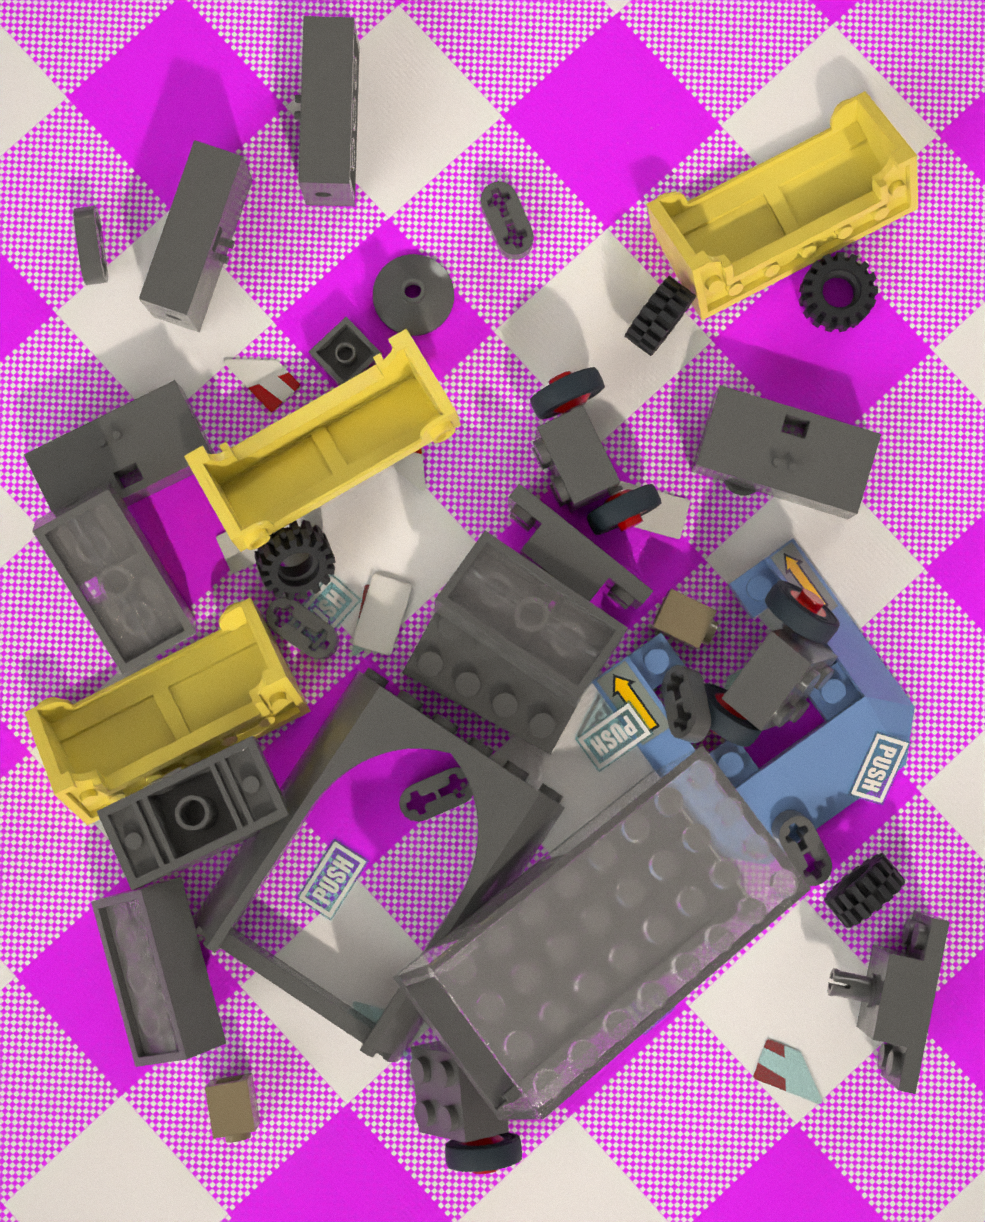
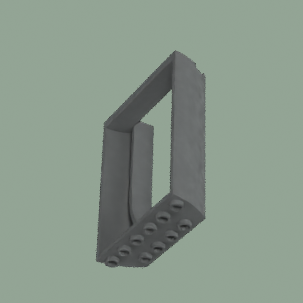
(360, 726)

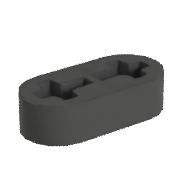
(516, 217)
(90, 245)
(297, 636)
(686, 704)
(438, 805)
(809, 843)

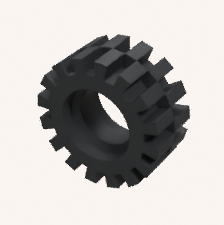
(849, 270)
(660, 315)
(302, 576)
(864, 890)

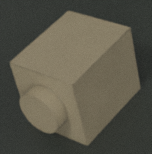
(685, 620)
(232, 1107)

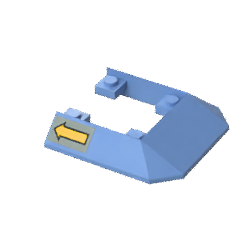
(820, 766)

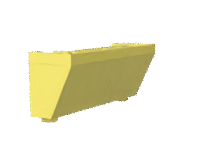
(788, 208)
(326, 446)
(167, 714)

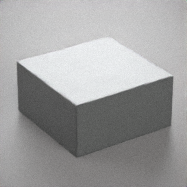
(344, 352)

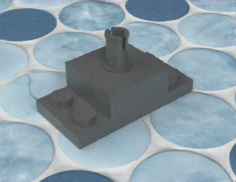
(571, 555)
(194, 813)
(899, 997)

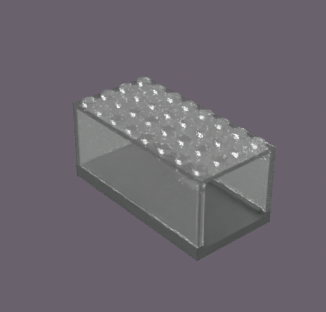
(602, 937)

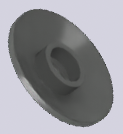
(416, 314)

